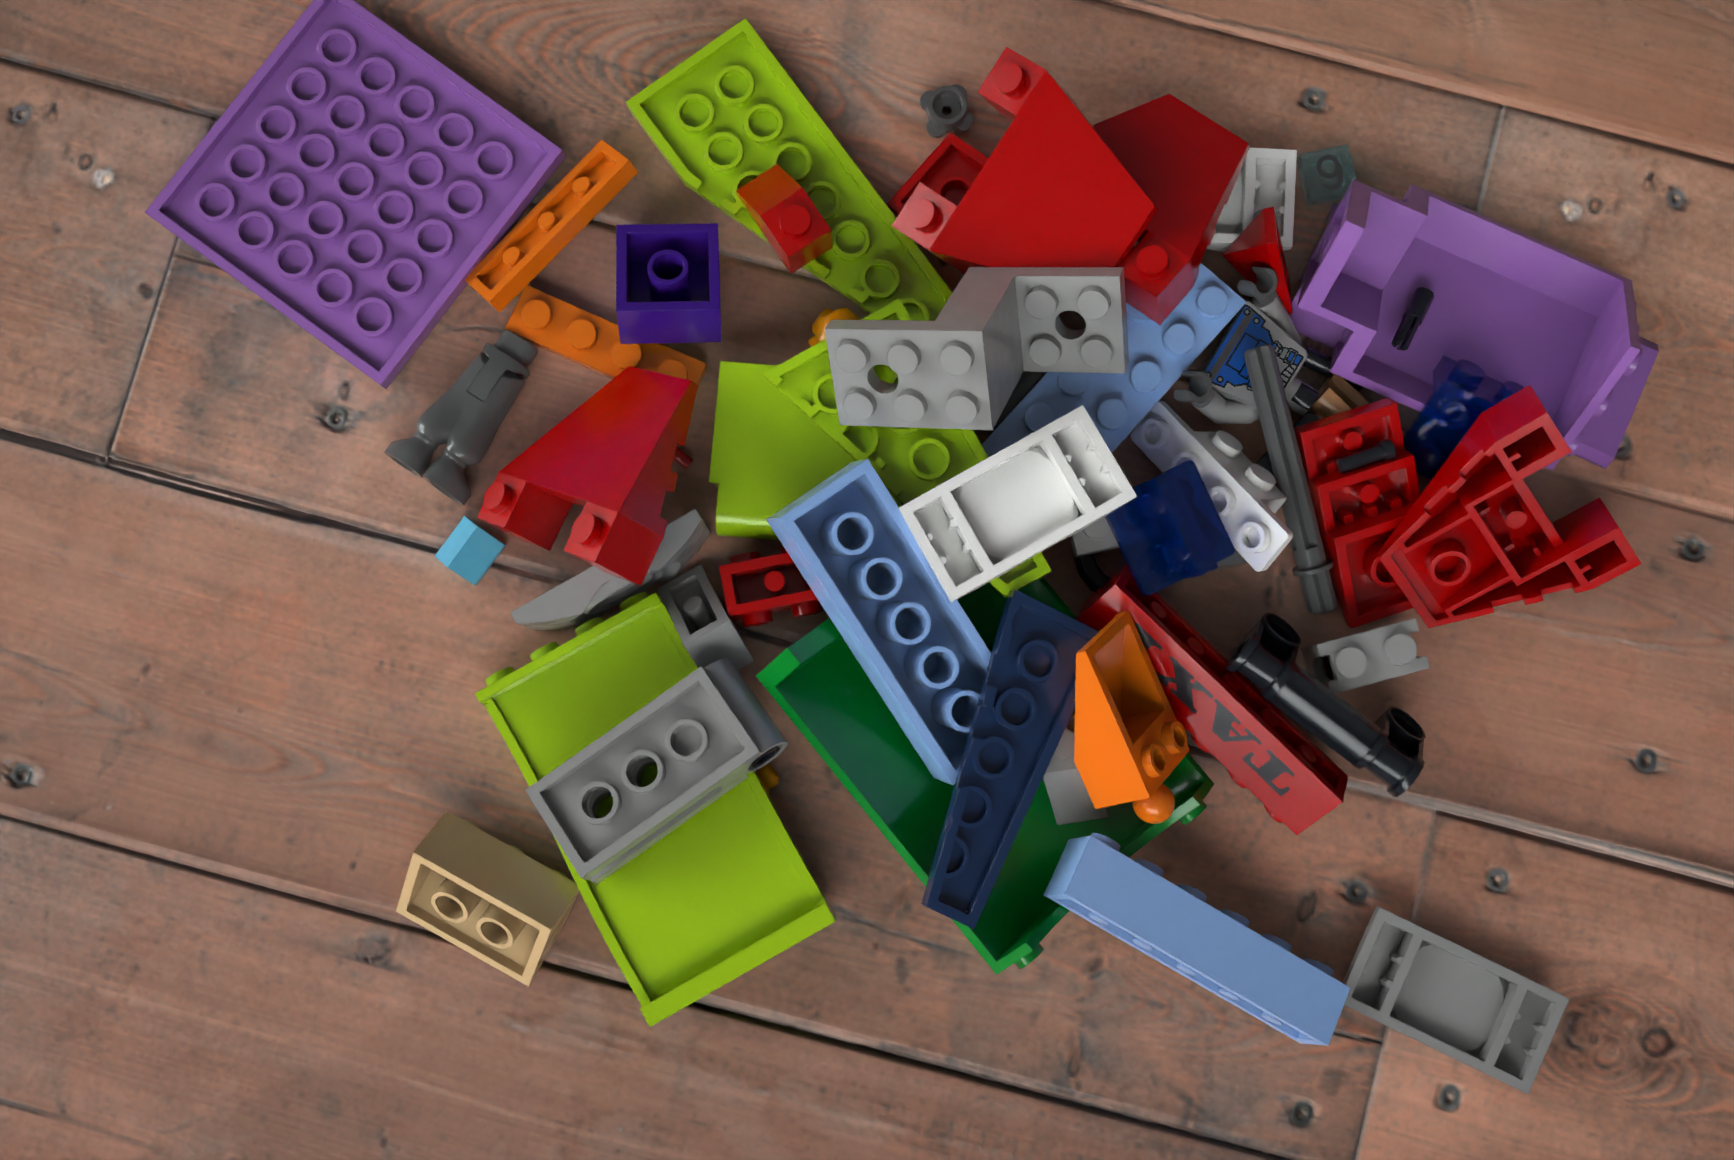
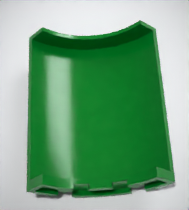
(867, 750)

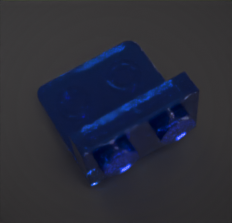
(1457, 400)

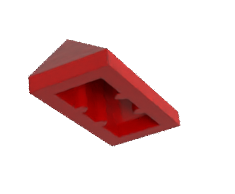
(1262, 247)

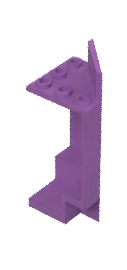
(1497, 301)

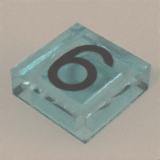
(1326, 174)

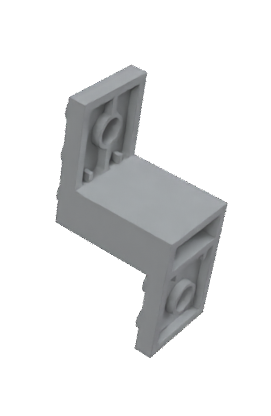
(976, 349)

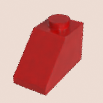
(786, 217)

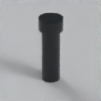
(1384, 450)

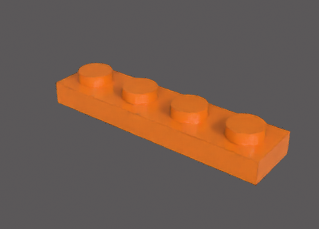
(551, 225)
(592, 340)

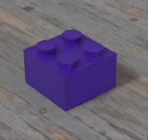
(668, 283)

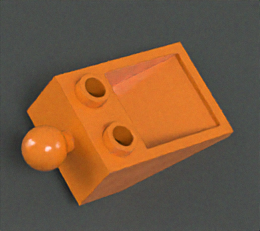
(1125, 724)

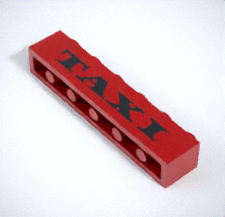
(1225, 709)

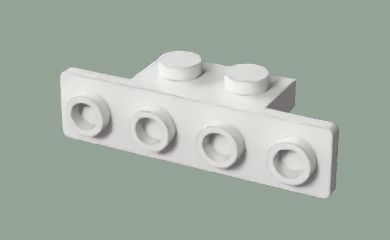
(1239, 489)

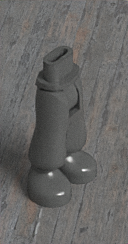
(466, 417)

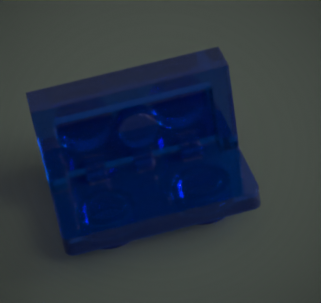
(1170, 529)

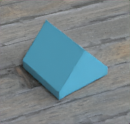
(469, 551)

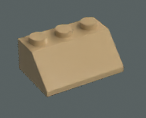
(486, 897)

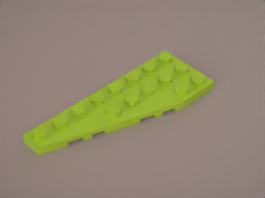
(738, 115)

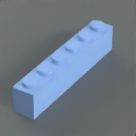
(1197, 939)

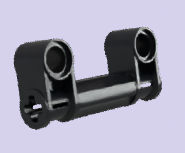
(1386, 748)

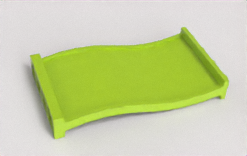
(710, 892)

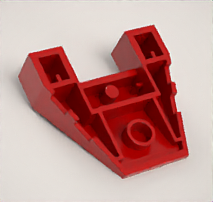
(1189, 174)
(1044, 193)
(609, 459)
(1484, 536)

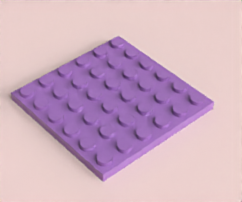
(356, 185)

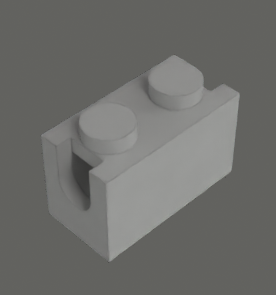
(1366, 656)

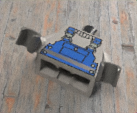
(1223, 383)

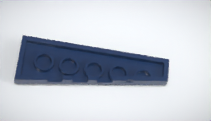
(1007, 751)

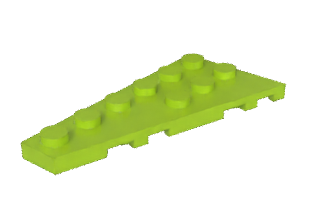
(904, 457)

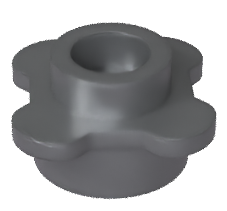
(950, 97)

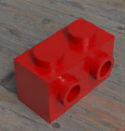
(764, 586)

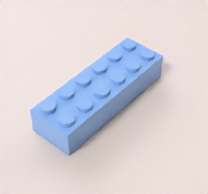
(1155, 363)
(889, 609)

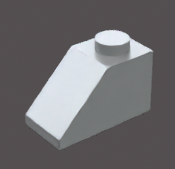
(703, 620)
(1065, 786)

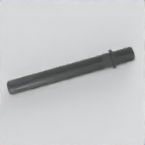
(1291, 479)

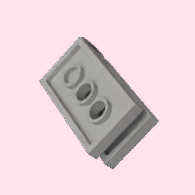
(700, 738)

